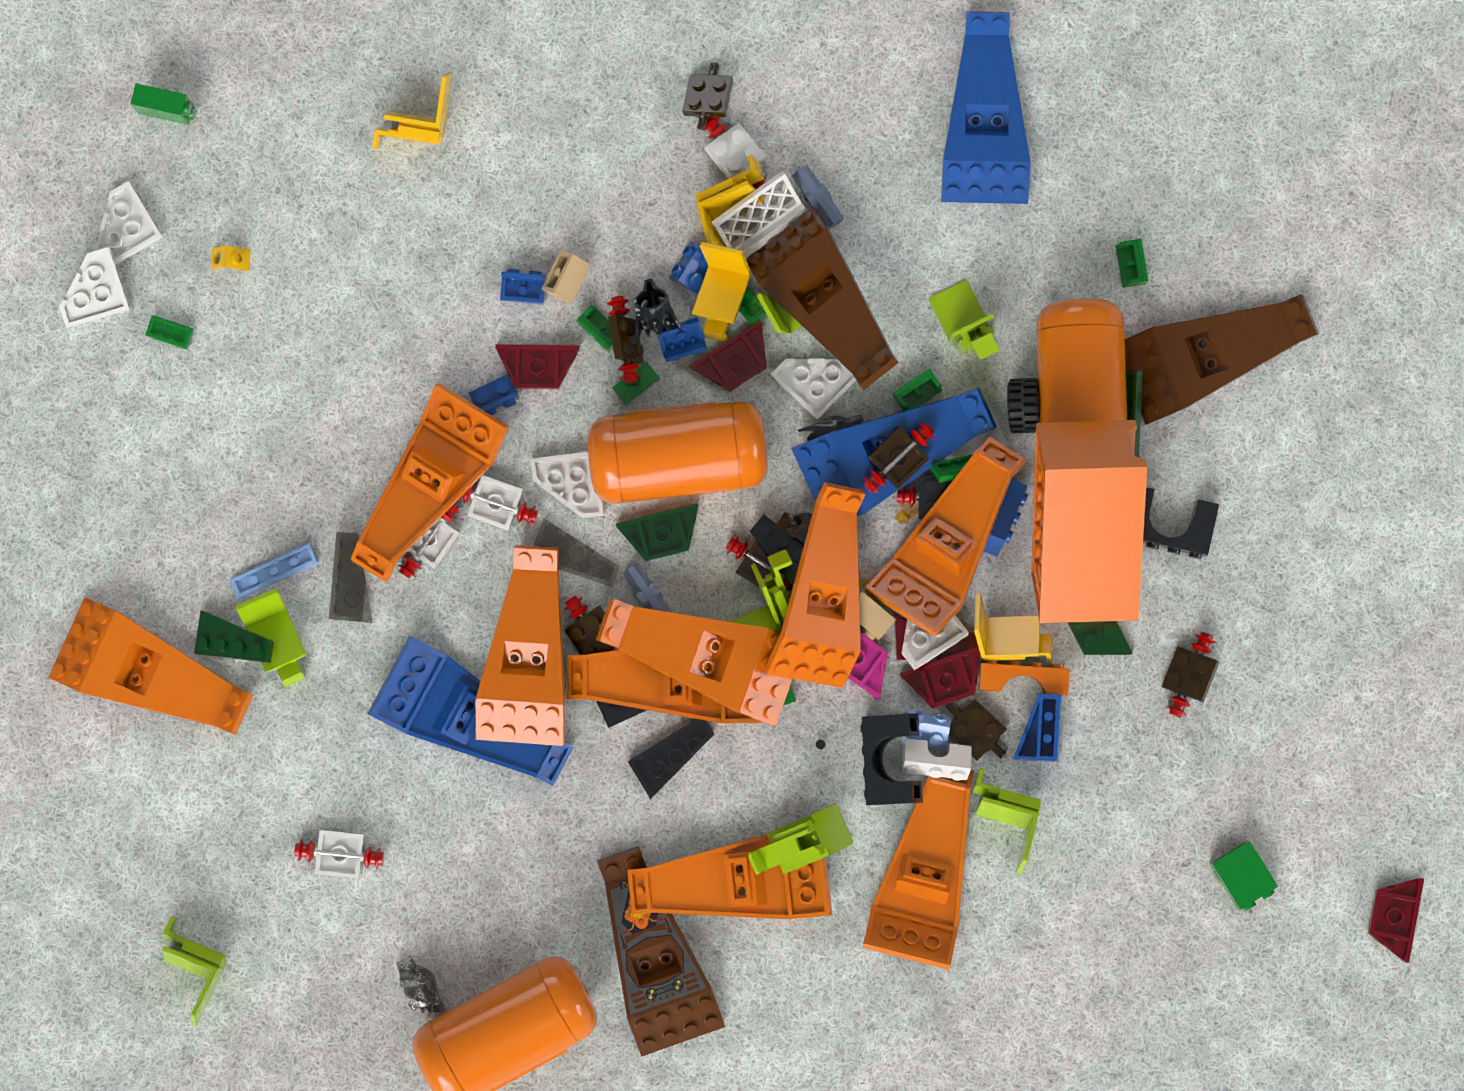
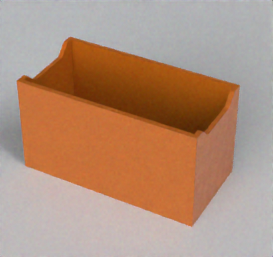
(1087, 521)

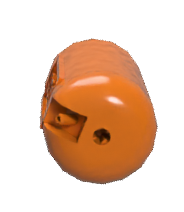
(1081, 361)
(677, 451)
(506, 1029)

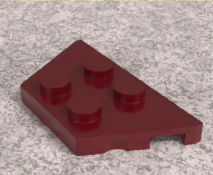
(735, 359)
(537, 364)
(946, 678)
(1395, 916)

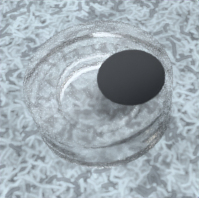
(820, 749)

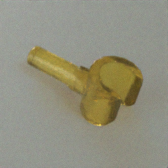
(903, 517)

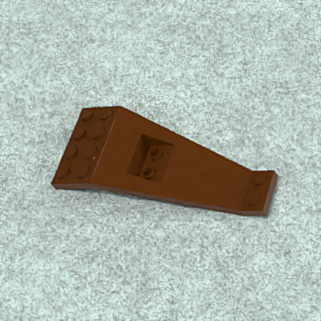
(816, 287)
(1238, 342)

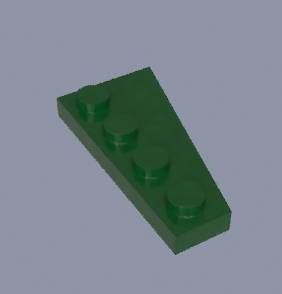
(1134, 398)
(228, 640)

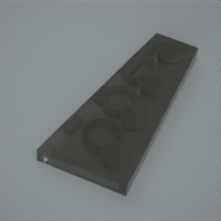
(576, 556)
(348, 589)

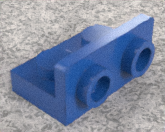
(495, 395)

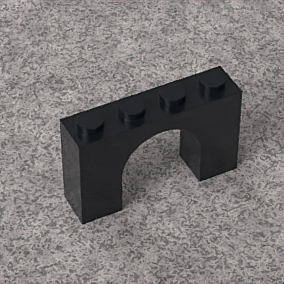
(1197, 537)
(876, 734)

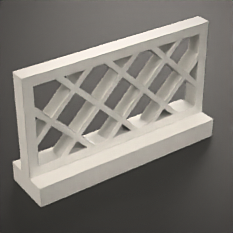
(766, 228)

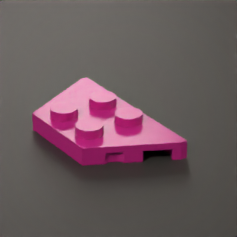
(869, 667)

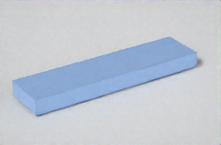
(274, 571)

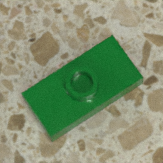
(751, 307)
(169, 332)
(629, 392)
(949, 469)

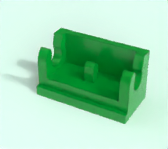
(1131, 263)
(597, 327)
(918, 390)

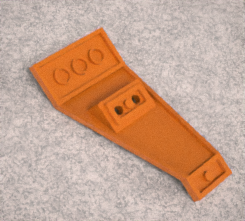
(450, 444)
(926, 575)
(820, 634)
(683, 645)
(130, 665)
(629, 682)
(523, 696)
(713, 886)
(915, 912)

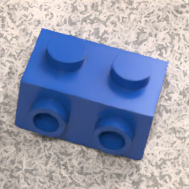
(691, 268)
(522, 287)
(681, 344)

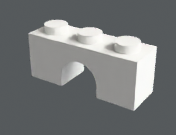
(918, 760)

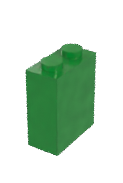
(162, 104)
(1244, 876)

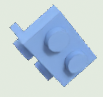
(932, 728)

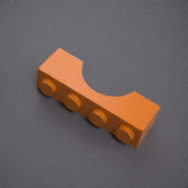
(995, 676)

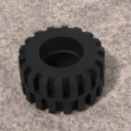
(1023, 405)

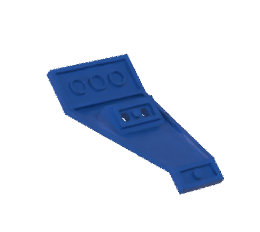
(986, 158)
(843, 453)
(428, 697)

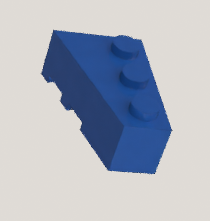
(1007, 515)
(1042, 731)

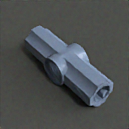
(818, 196)
(645, 589)

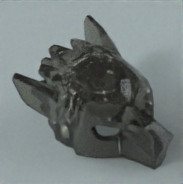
(419, 990)

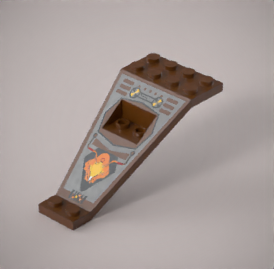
(668, 996)

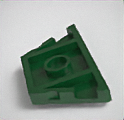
(661, 532)
(1100, 638)

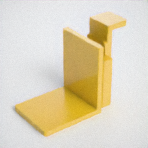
(419, 127)
(724, 195)
(721, 289)
(1009, 636)

